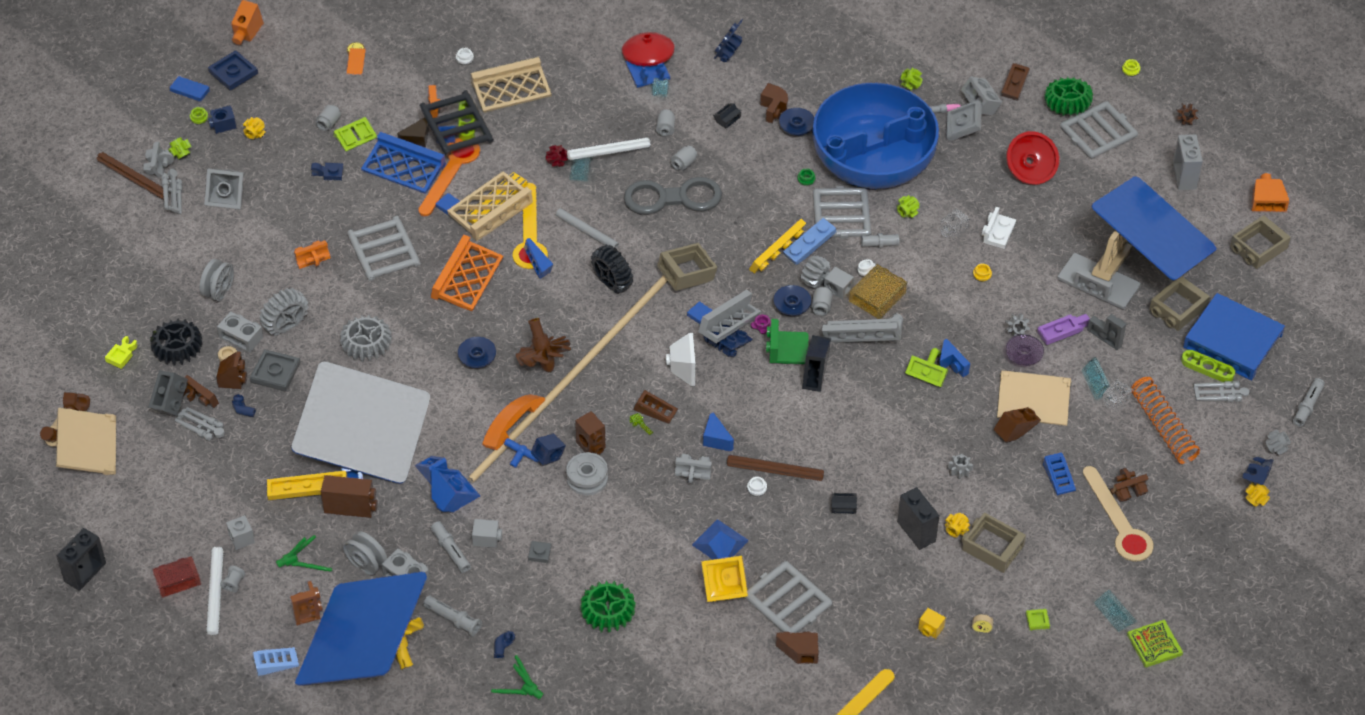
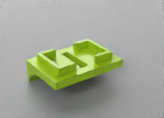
(347, 138)

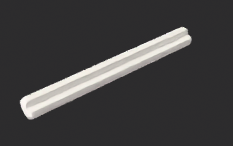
(608, 148)
(215, 591)

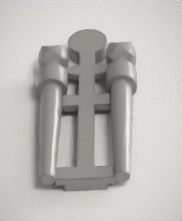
(176, 188)
(1230, 397)
(218, 431)

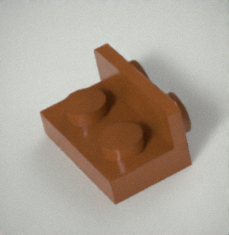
(306, 605)

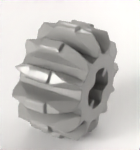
(815, 271)

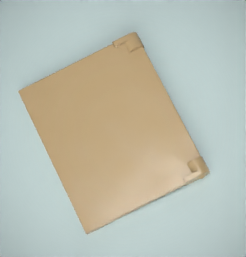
(1041, 393)
(86, 441)

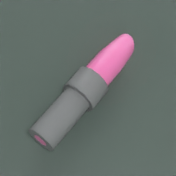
(943, 108)

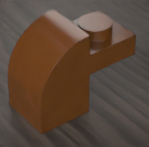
(775, 100)

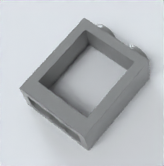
(1187, 162)

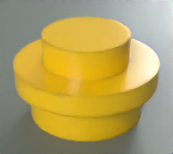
(982, 272)

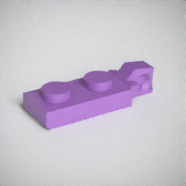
(1062, 328)

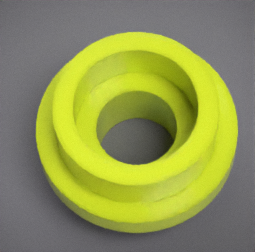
(1131, 67)

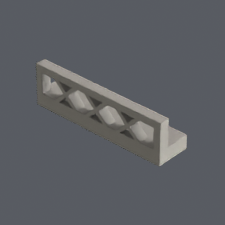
(724, 316)
(863, 330)

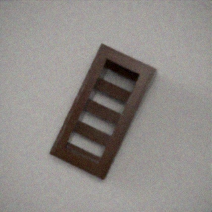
(641, 407)

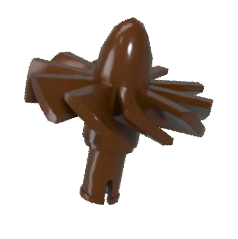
(542, 348)

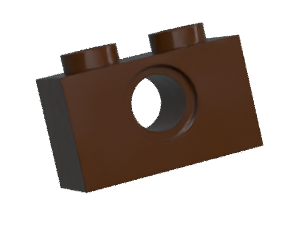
(590, 433)

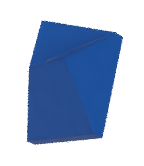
(720, 541)

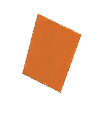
(356, 61)

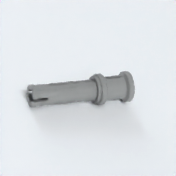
(459, 618)

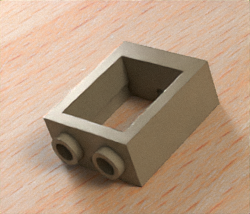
(1268, 230)
(668, 266)
(1188, 291)
(1006, 532)

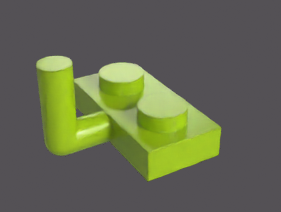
(927, 369)

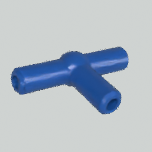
(521, 450)

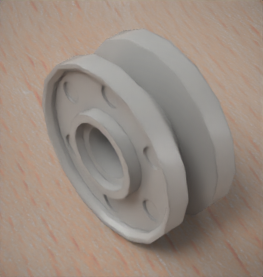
(216, 279)
(587, 473)
(365, 552)

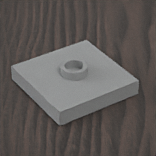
(964, 120)

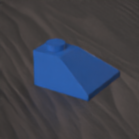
(451, 489)

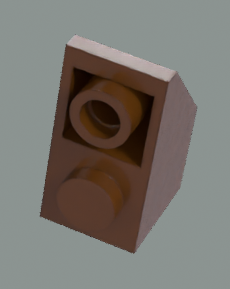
(231, 372)
(1016, 423)
(799, 646)

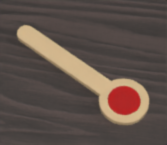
(1130, 542)

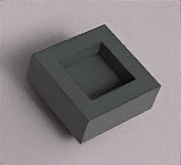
(539, 552)

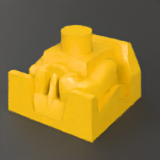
(724, 578)

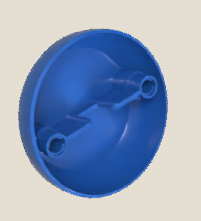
(875, 135)

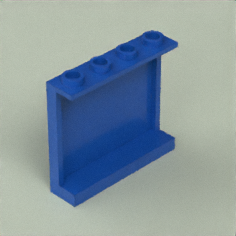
(1234, 335)

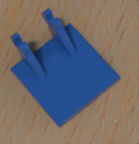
(645, 74)

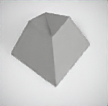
(224, 188)

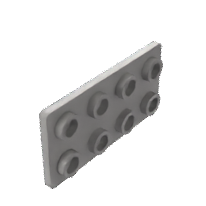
(1116, 291)

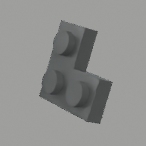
(1110, 332)

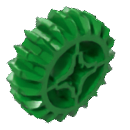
(1068, 96)
(595, 606)

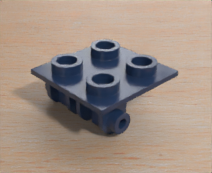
(730, 44)
(731, 342)

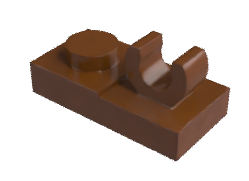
(1015, 81)
(205, 396)

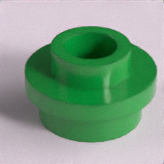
(806, 173)

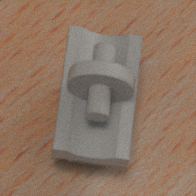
(158, 160)
(693, 468)

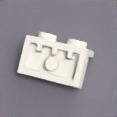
(998, 229)

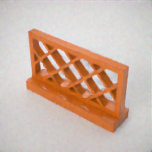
(451, 270)

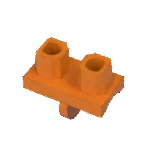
(312, 254)

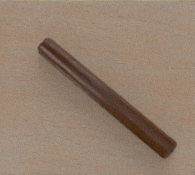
(130, 174)
(775, 467)

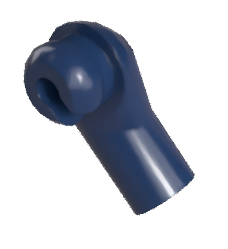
(240, 407)
(503, 642)

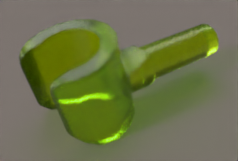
(638, 420)

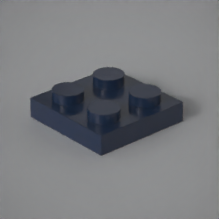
(233, 70)

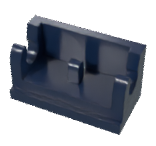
(1258, 473)

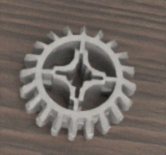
(283, 311)
(361, 337)

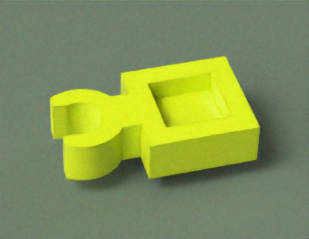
(121, 354)

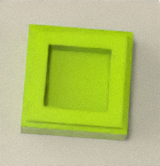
(1037, 619)

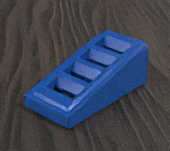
(538, 259)
(1056, 462)

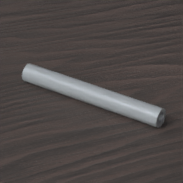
(587, 229)

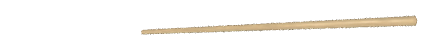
(570, 376)

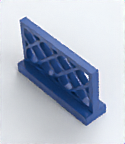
(412, 152)

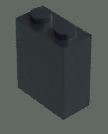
(918, 518)

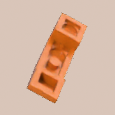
(507, 417)

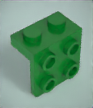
(786, 346)

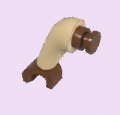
(70, 401)

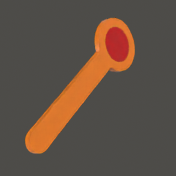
(456, 158)

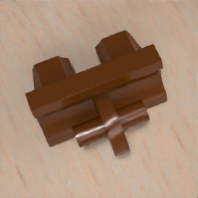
(1137, 483)

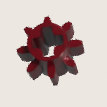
(556, 155)

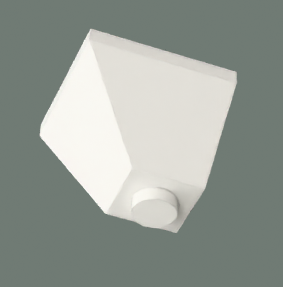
(683, 359)

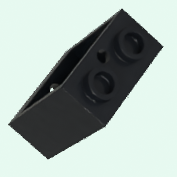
(87, 552)

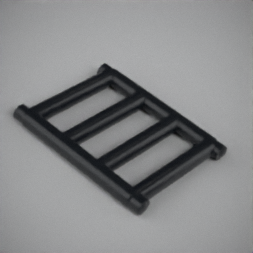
(479, 123)

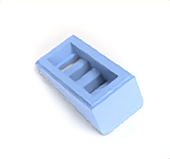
(267, 668)

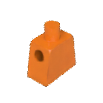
(246, 22)
(1269, 195)

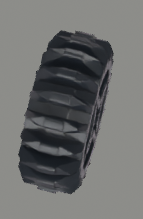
(612, 268)
(176, 346)

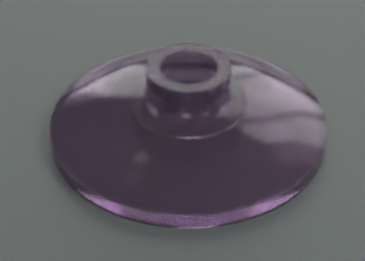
(1027, 344)

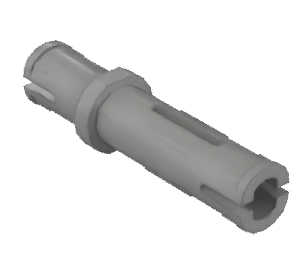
(1306, 407)
(447, 541)

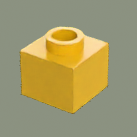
(931, 623)

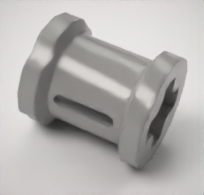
(232, 579)

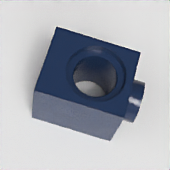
(222, 119)
(548, 449)

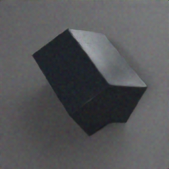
(727, 115)
(844, 503)

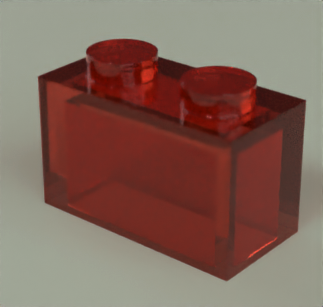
(176, 576)

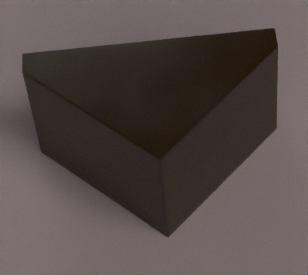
(416, 133)

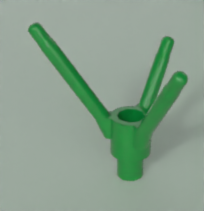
(292, 559)
(528, 688)

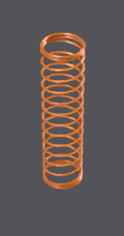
(1187, 449)

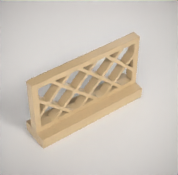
(507, 74)
(499, 213)
(1114, 256)

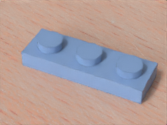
(810, 241)

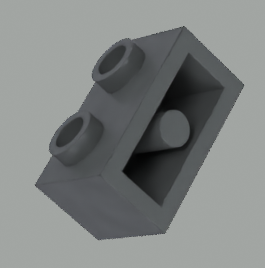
(168, 393)

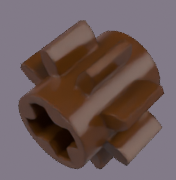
(1182, 110)

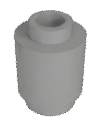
(328, 117)
(665, 123)
(684, 158)
(822, 301)

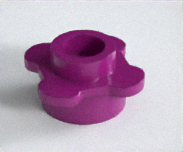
(761, 319)

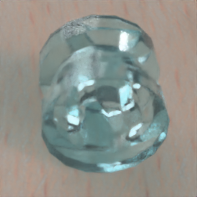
(660, 86)

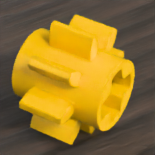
(254, 128)
(1257, 494)
(957, 524)

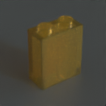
(878, 291)

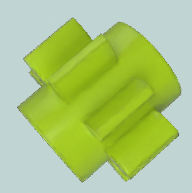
(911, 78)
(179, 147)
(908, 206)

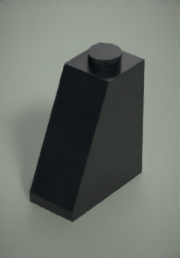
(816, 363)

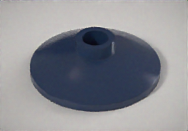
(793, 116)
(792, 294)
(473, 346)

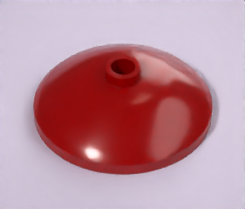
(648, 49)
(1039, 150)

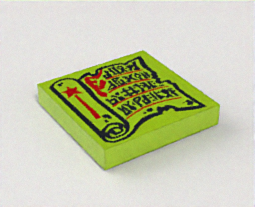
(1154, 643)

